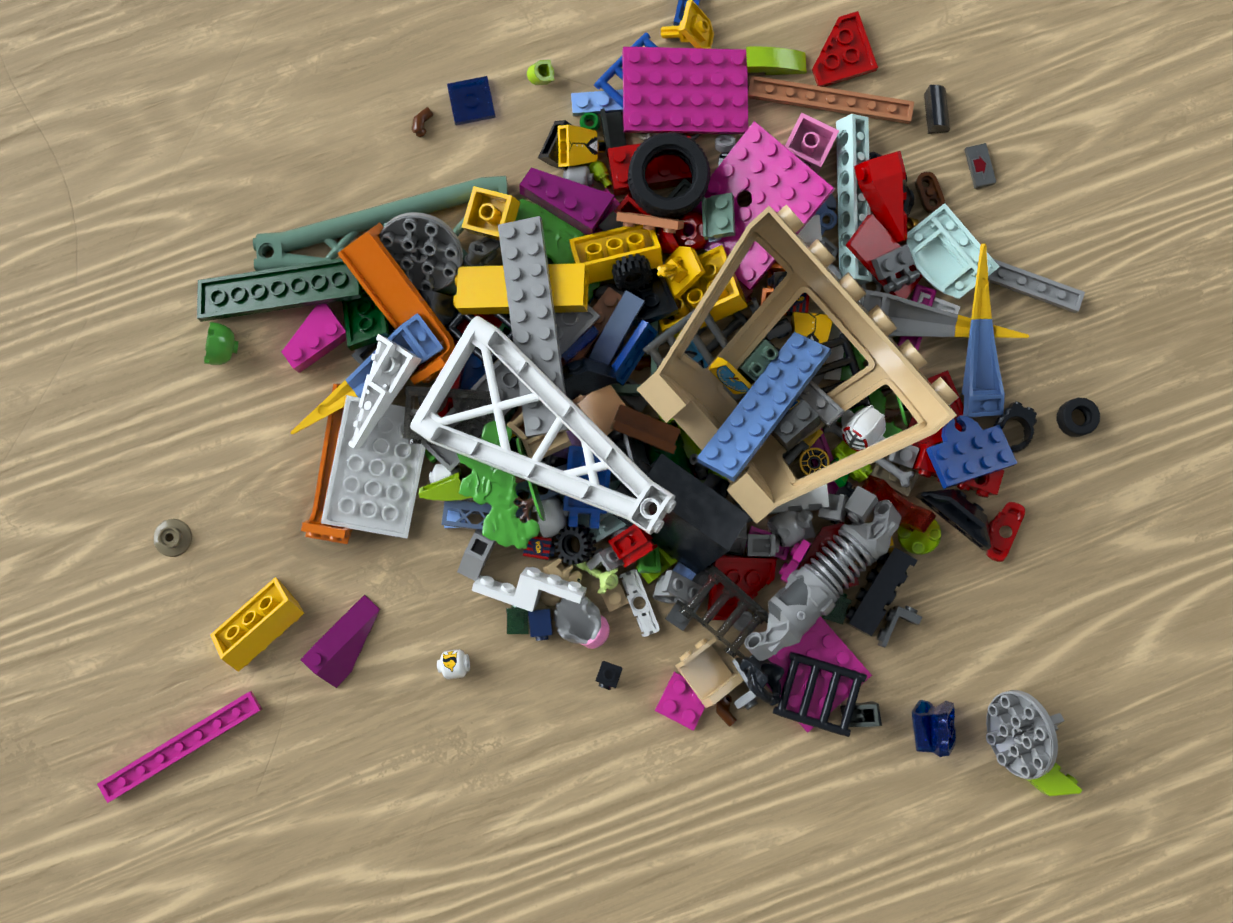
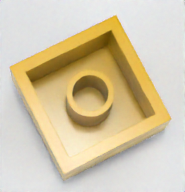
(488, 210)

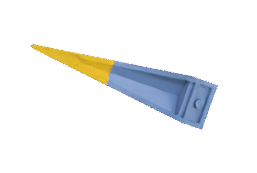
(412, 335)
(982, 377)

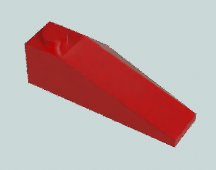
(882, 187)

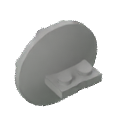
(423, 249)
(1022, 734)

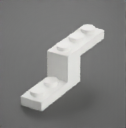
(529, 588)

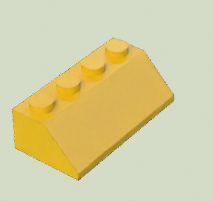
(604, 248)
(256, 625)

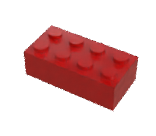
(660, 173)

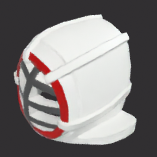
(864, 426)

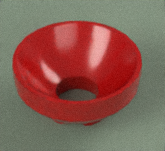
(666, 240)
(696, 240)

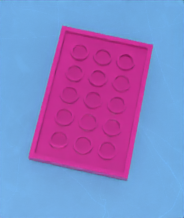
(685, 90)

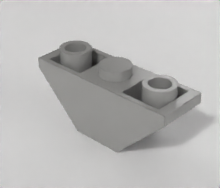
(476, 555)

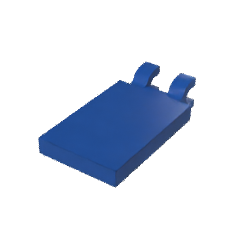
(576, 459)

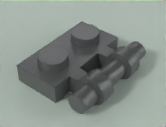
(893, 262)

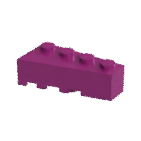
(568, 200)

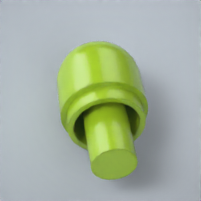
(600, 173)

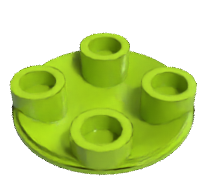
(919, 542)

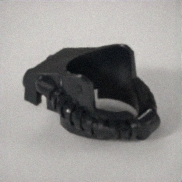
(1023, 415)
(759, 675)

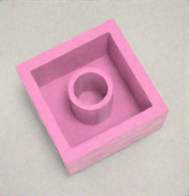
(811, 141)

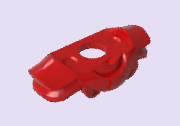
(1010, 516)

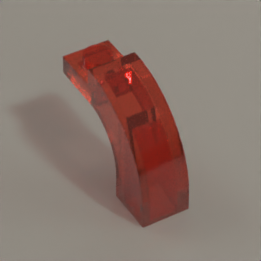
(912, 516)

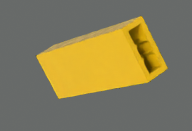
(484, 289)

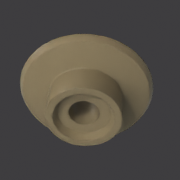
(180, 542)

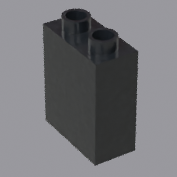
(699, 525)

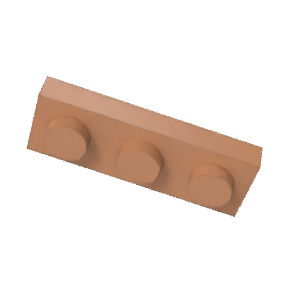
(650, 222)

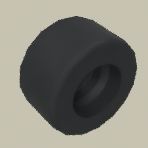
(1090, 412)

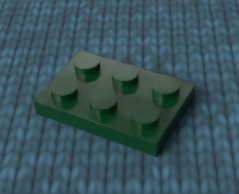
(363, 322)

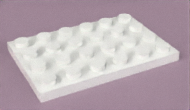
(379, 482)

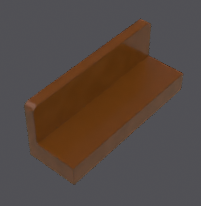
(645, 429)

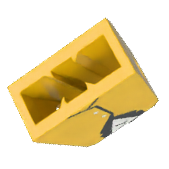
(578, 145)
(812, 325)

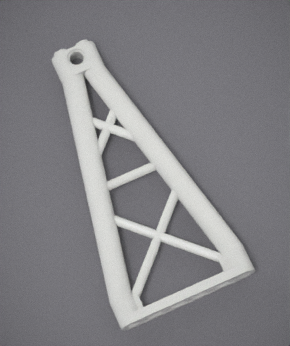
(594, 441)

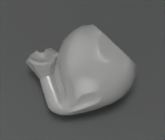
(790, 526)

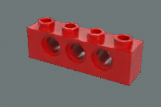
(986, 485)

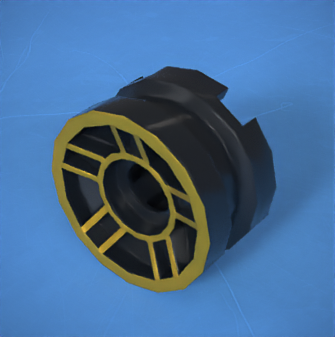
(810, 454)

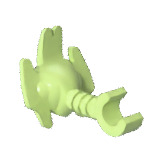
(608, 580)

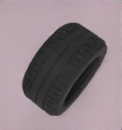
(675, 145)

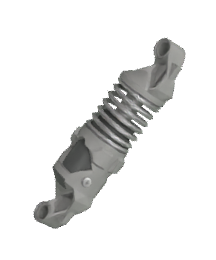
(817, 586)

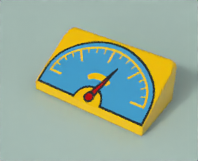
(729, 376)

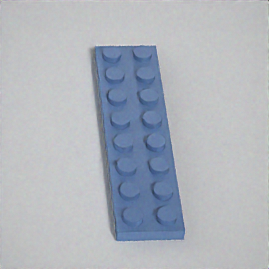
(763, 406)

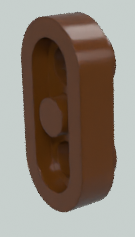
(930, 193)

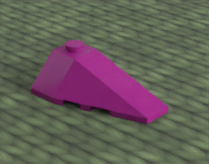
(340, 646)

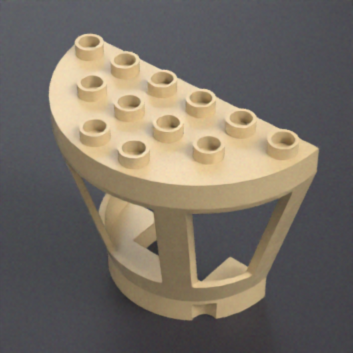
(701, 404)

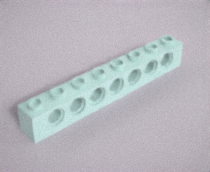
(852, 205)

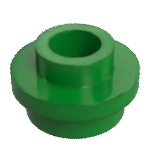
(590, 117)

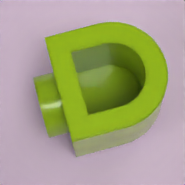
(541, 72)

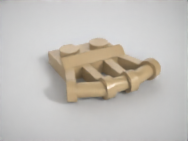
(532, 444)

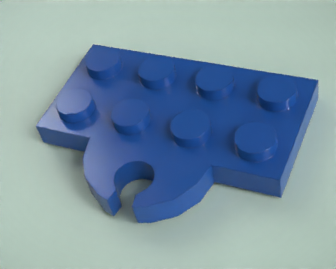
(969, 452)

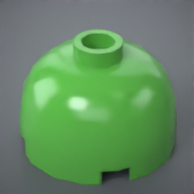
(219, 344)

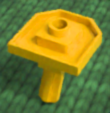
(693, 28)
(681, 270)

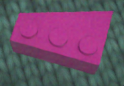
(314, 338)

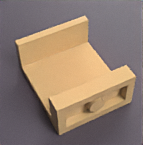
(707, 673)

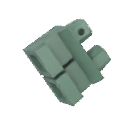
(758, 361)

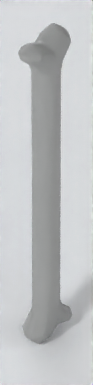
(904, 477)

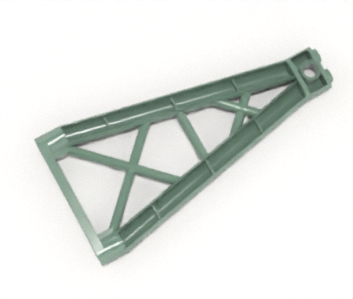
(351, 224)

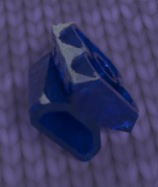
(934, 727)

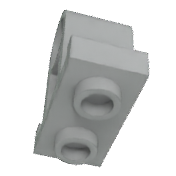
(674, 587)

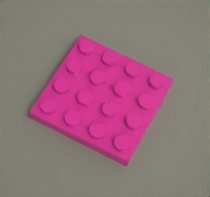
(822, 644)

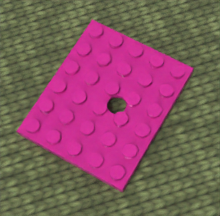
(775, 180)

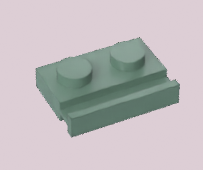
(718, 216)

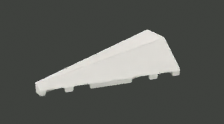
(388, 375)

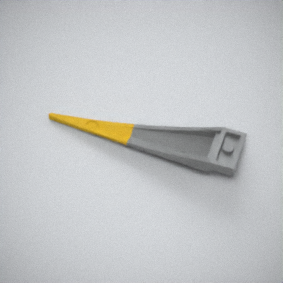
(926, 321)

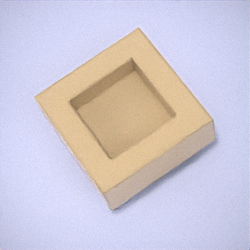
(615, 598)

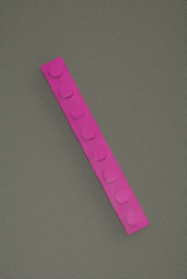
(179, 746)

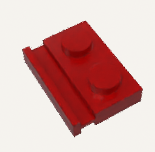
(632, 544)

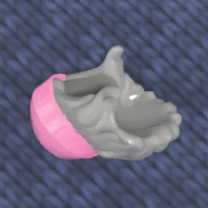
(581, 623)

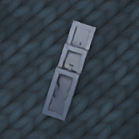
(617, 328)

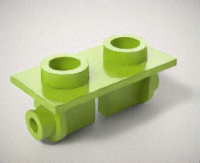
(842, 451)

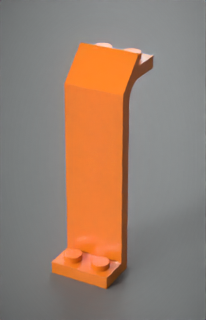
(395, 295)
(313, 526)

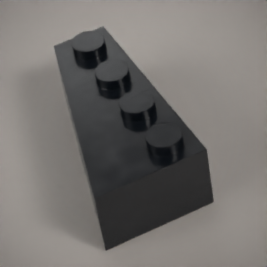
(879, 590)

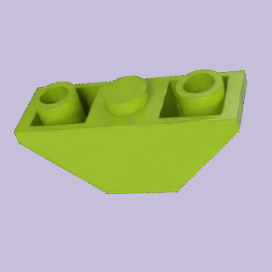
(1056, 783)

